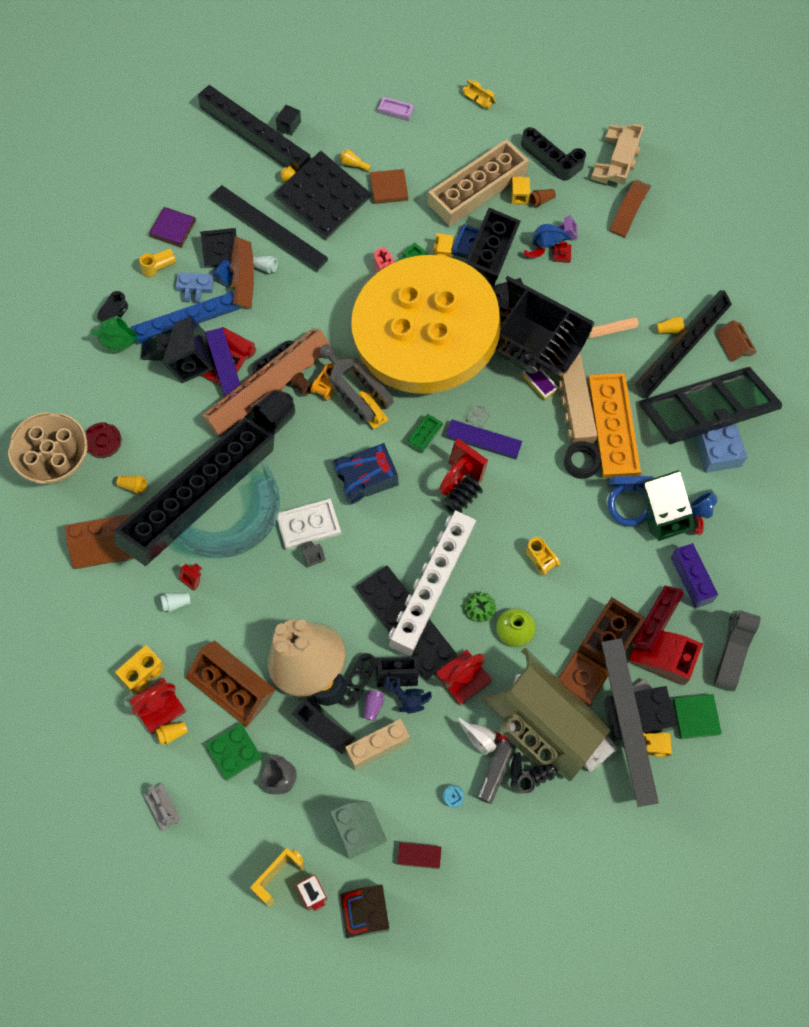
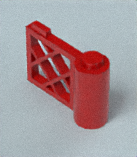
(239, 347)

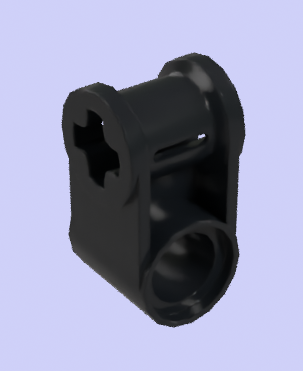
(113, 307)

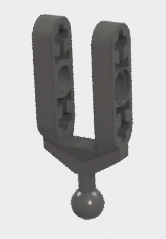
(364, 377)

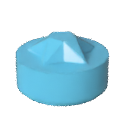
(453, 796)

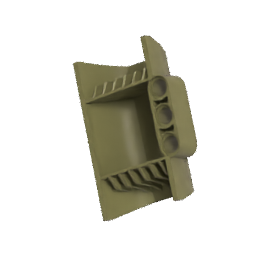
(551, 719)

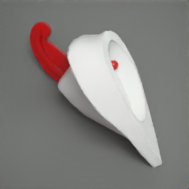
(481, 736)

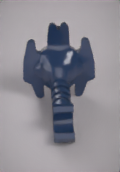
(411, 699)

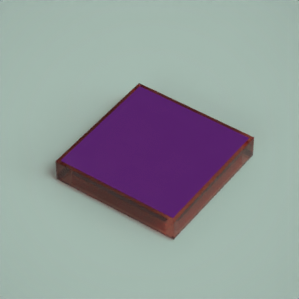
(172, 227)

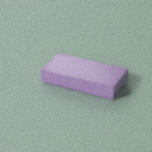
(395, 108)

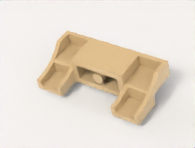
(623, 159)

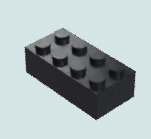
(492, 244)

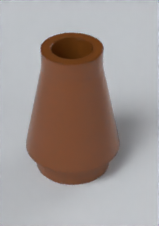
(540, 197)

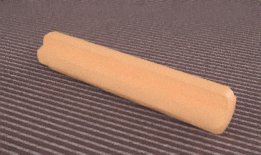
(614, 327)

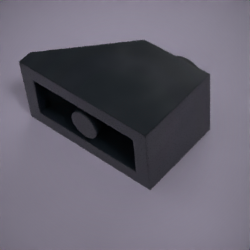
(155, 347)

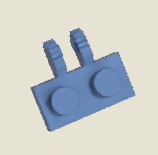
(194, 283)

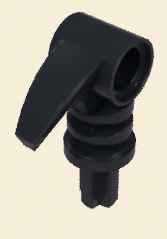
(531, 777)

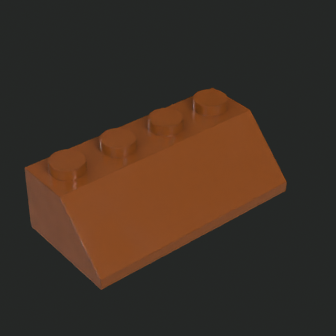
(94, 542)
(230, 683)

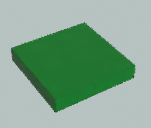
(697, 716)

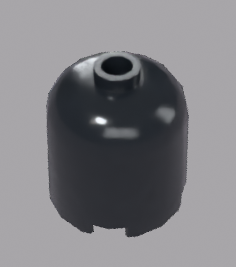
(273, 411)

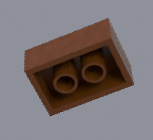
(613, 623)

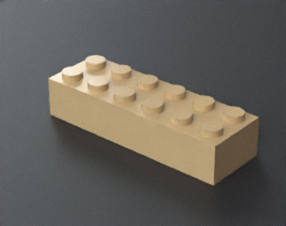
(477, 182)

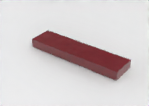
(657, 618)

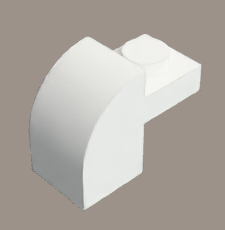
(601, 754)

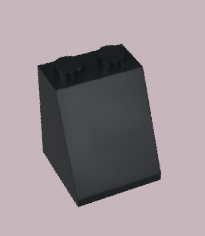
(188, 351)

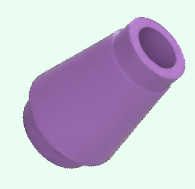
(373, 704)

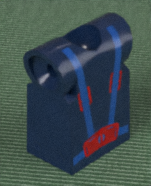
(366, 473)

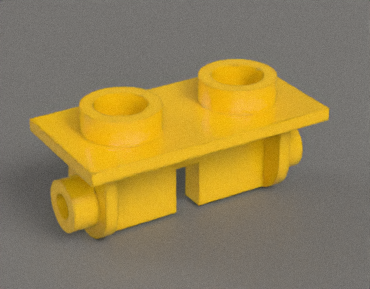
(485, 97)
(379, 416)

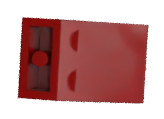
(671, 657)

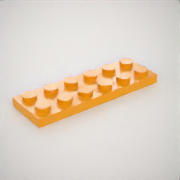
(614, 425)

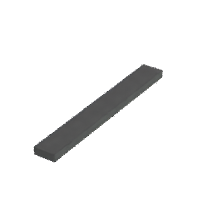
(629, 723)

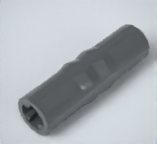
(495, 773)

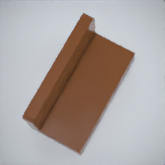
(735, 340)

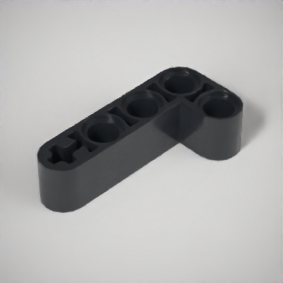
(551, 156)

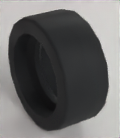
(586, 447)

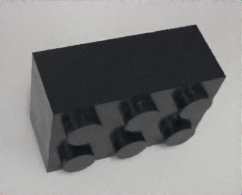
(653, 709)

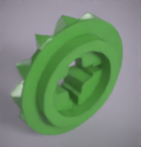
(478, 614)

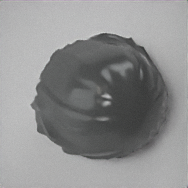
(278, 775)

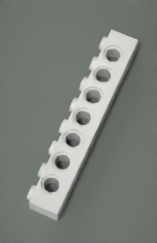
(407, 642)

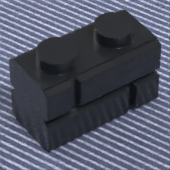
(399, 667)

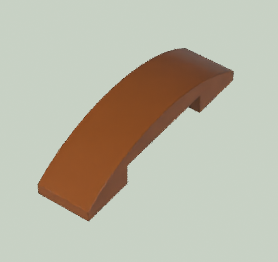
(629, 208)

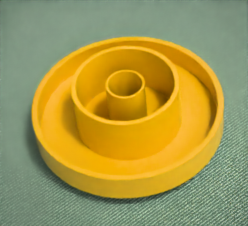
(426, 324)

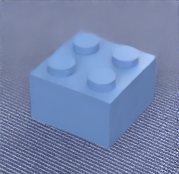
(721, 449)

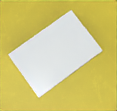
(308, 523)

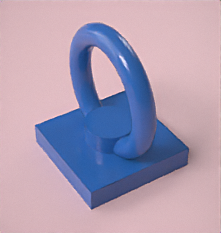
(626, 484)

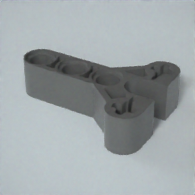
(740, 633)

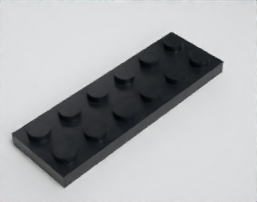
(387, 599)

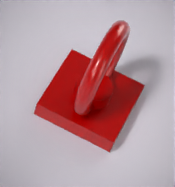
(465, 462)
(464, 676)
(157, 705)

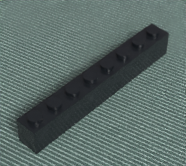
(252, 129)

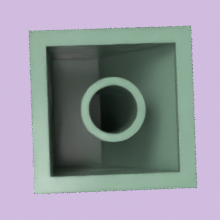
(358, 828)

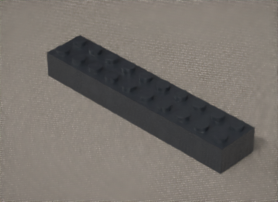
(193, 491)

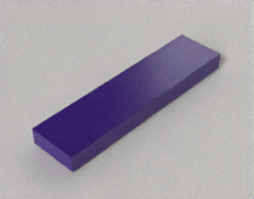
(222, 360)
(484, 439)

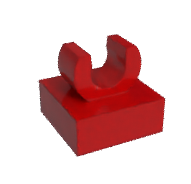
(562, 252)
(190, 575)

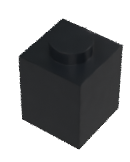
(288, 120)

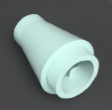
(266, 263)
(173, 601)

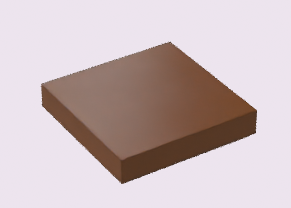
(389, 186)
(583, 677)

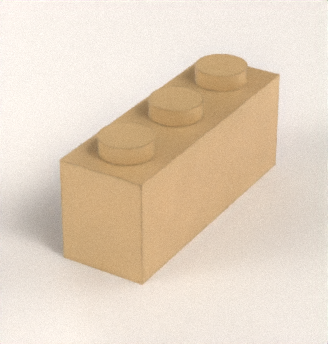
(378, 744)

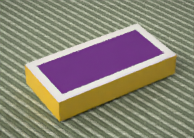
(541, 383)

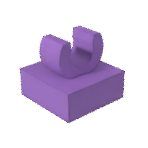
(569, 227)

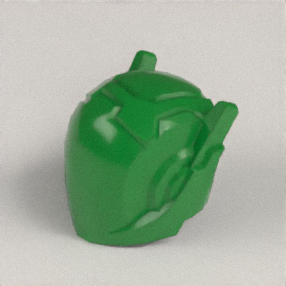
(115, 334)

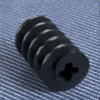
(461, 494)

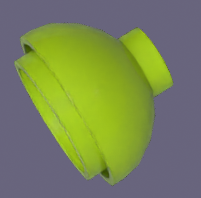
(516, 635)

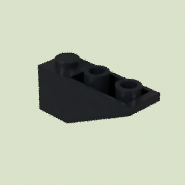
(323, 724)

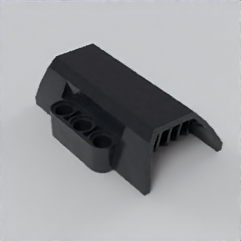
(540, 331)

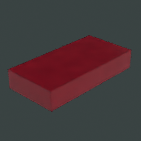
(419, 855)

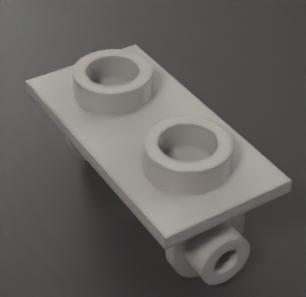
(162, 806)

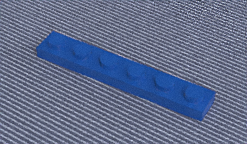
(199, 312)

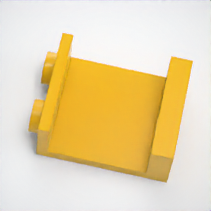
(273, 869)

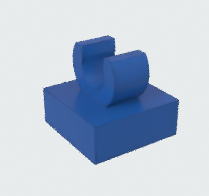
(223, 273)

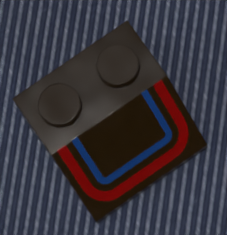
(364, 911)

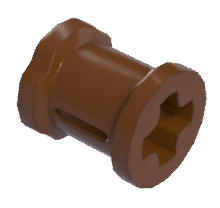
(301, 384)

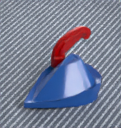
(546, 236)
(703, 507)

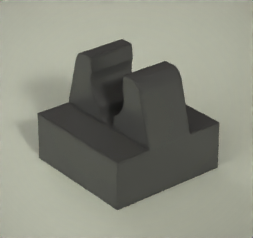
(313, 554)

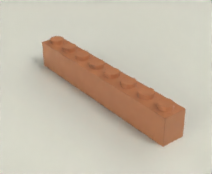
(270, 377)

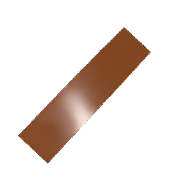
(243, 273)

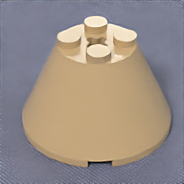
(48, 448)
(305, 657)

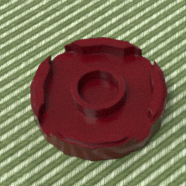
(103, 440)

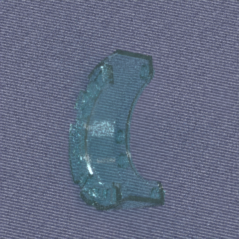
(247, 533)

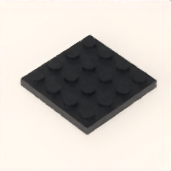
(322, 195)

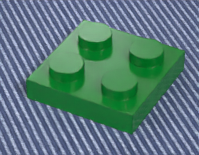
(233, 751)

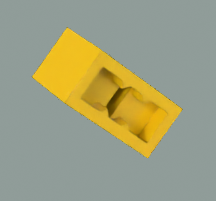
(136, 665)

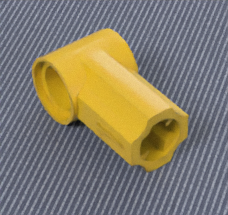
(151, 263)

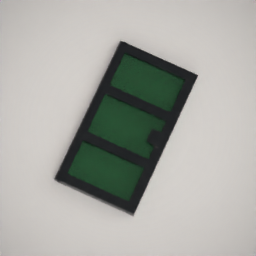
(710, 405)

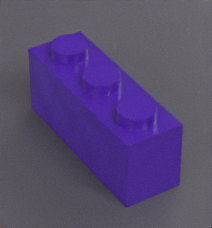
(694, 575)

